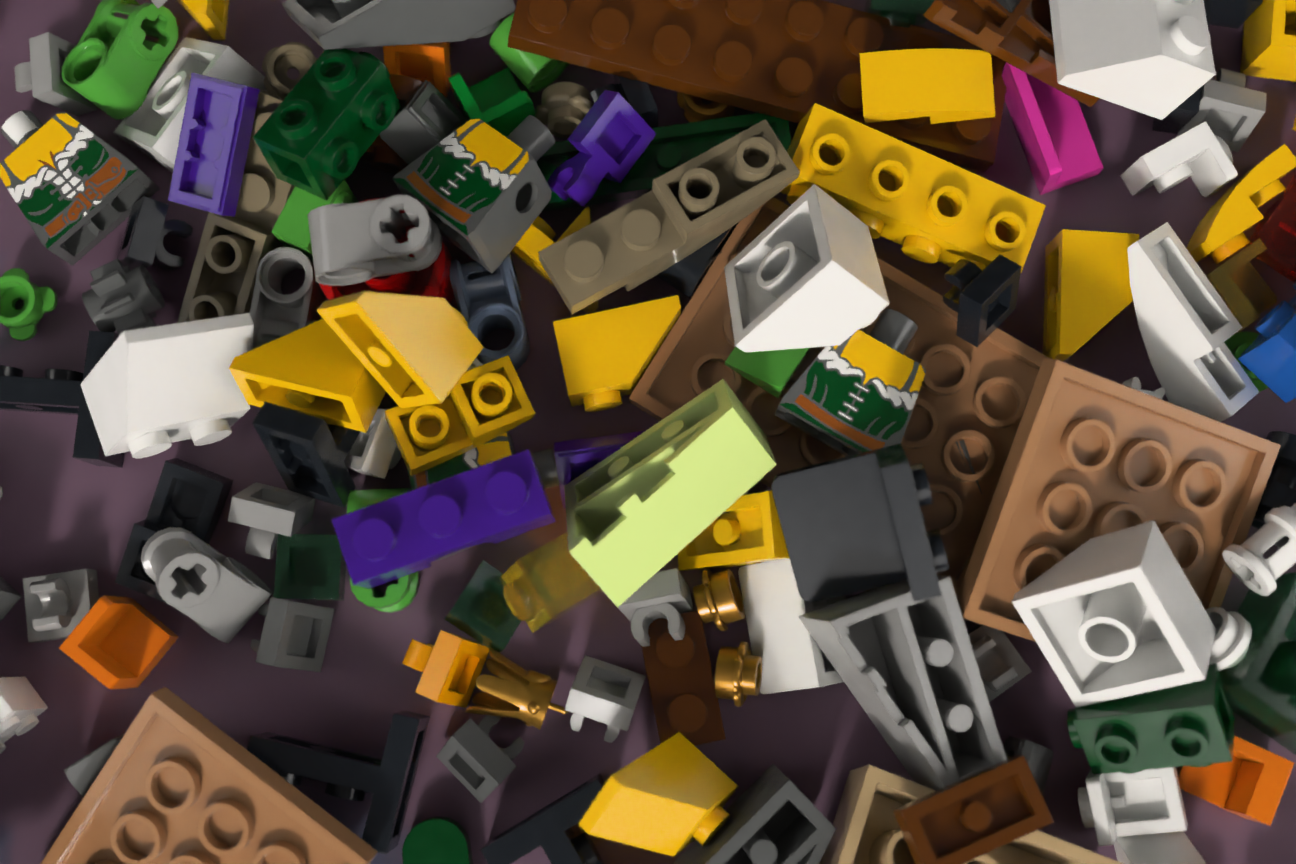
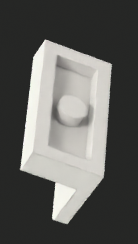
(777, 634)

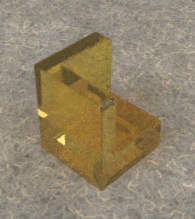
(1243, 286)

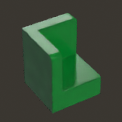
(493, 100)

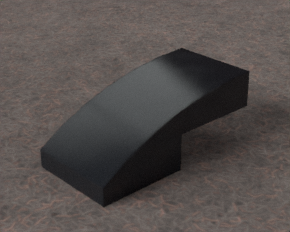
(183, 499)

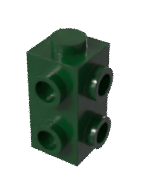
(328, 121)
(1157, 728)

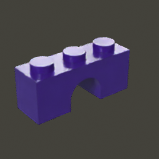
(443, 517)

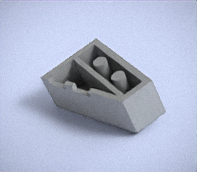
(913, 678)

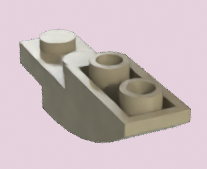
(672, 220)
(233, 246)

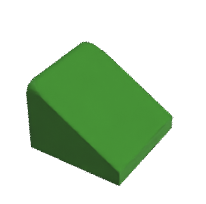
(767, 368)

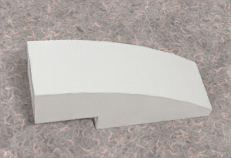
(1186, 328)

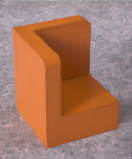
(119, 642)
(1244, 787)

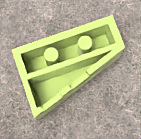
(663, 490)

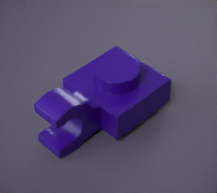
(608, 146)

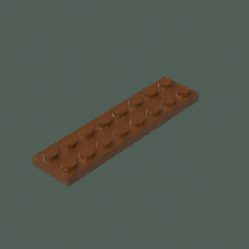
(753, 57)

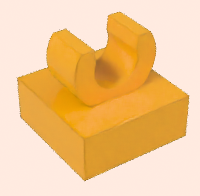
(447, 667)

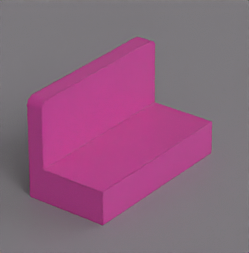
(1050, 131)

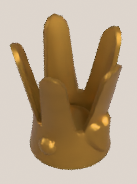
(515, 692)

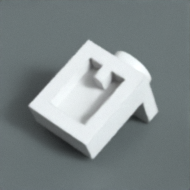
(1192, 155)

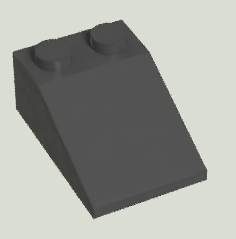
(395, 22)

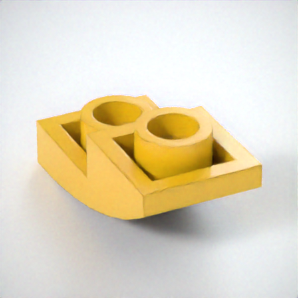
(925, 83)
(1237, 209)
(477, 409)

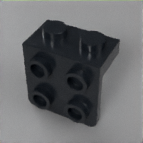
(859, 525)

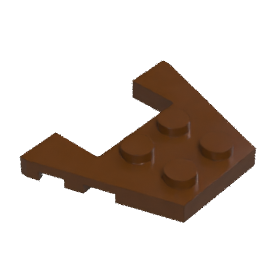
(1016, 36)

